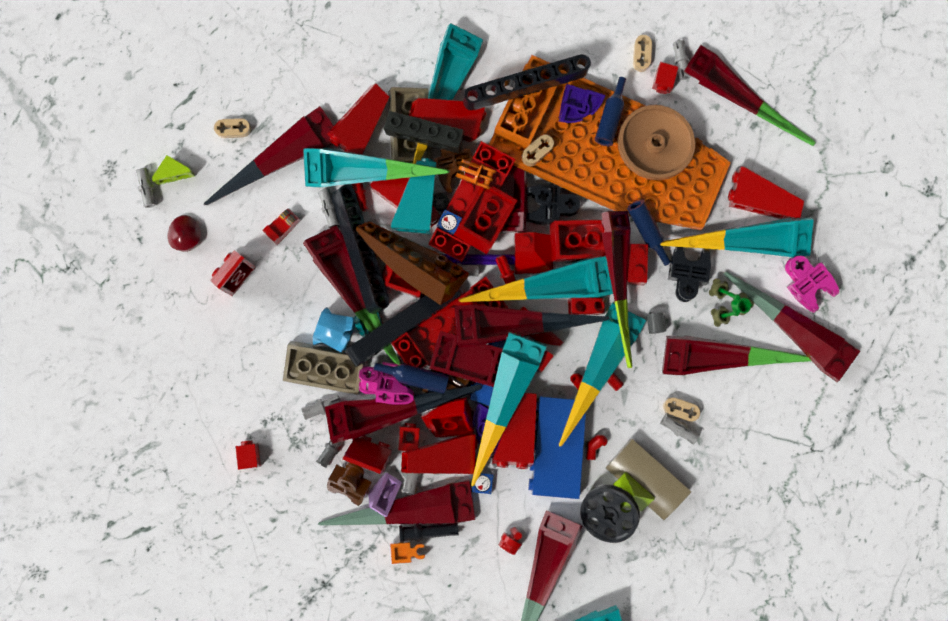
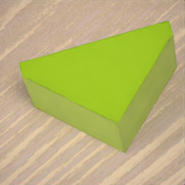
(171, 171)
(640, 494)

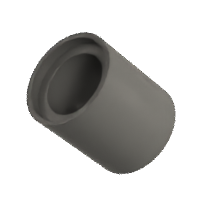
(656, 323)

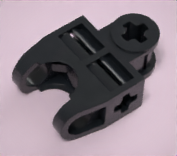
(558, 205)
(689, 273)

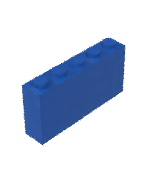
(556, 468)

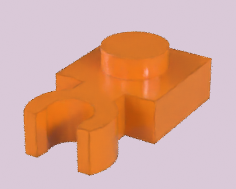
(403, 552)

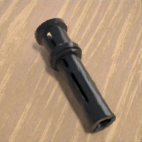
(419, 532)

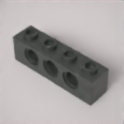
(424, 132)

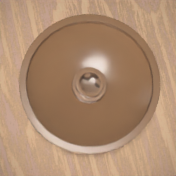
(656, 142)

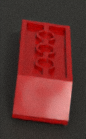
(465, 194)
(419, 344)

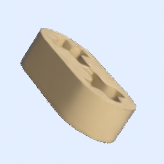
(638, 53)
(232, 123)
(534, 147)
(679, 413)

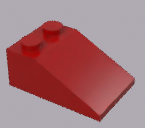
(485, 218)
(576, 240)
(637, 264)
(232, 273)
(368, 454)

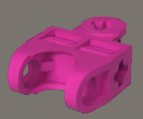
(805, 278)
(378, 385)

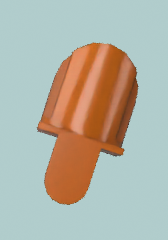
(488, 177)

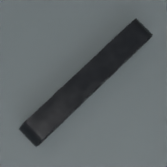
(532, 75)
(349, 217)
(395, 328)

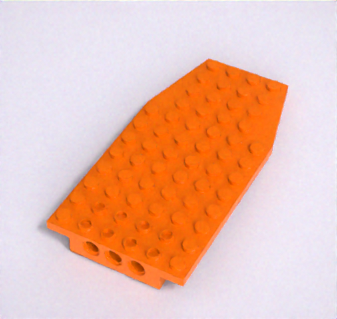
(598, 170)

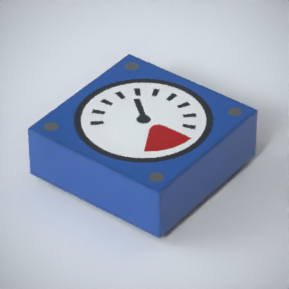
(449, 222)
(483, 484)

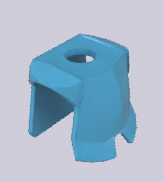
(333, 330)

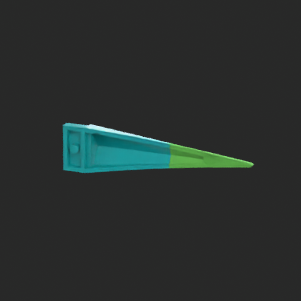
(335, 167)

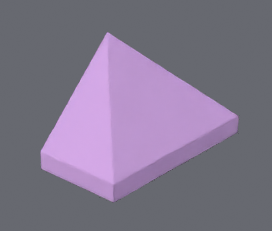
(383, 494)

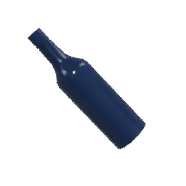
(611, 116)
(648, 228)
(416, 376)

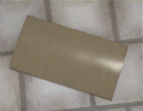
(401, 102)
(321, 368)
(651, 476)

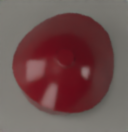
(184, 233)

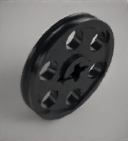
(607, 521)

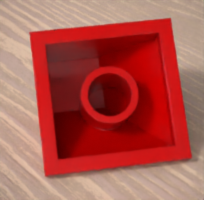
(532, 253)

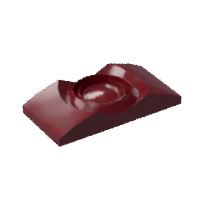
(468, 362)

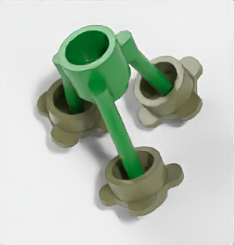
(740, 304)

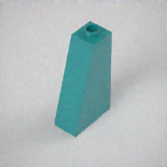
(416, 204)

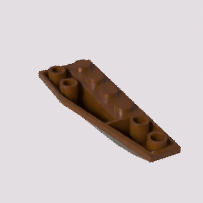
(414, 263)

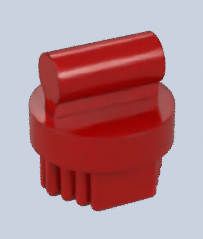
(511, 542)

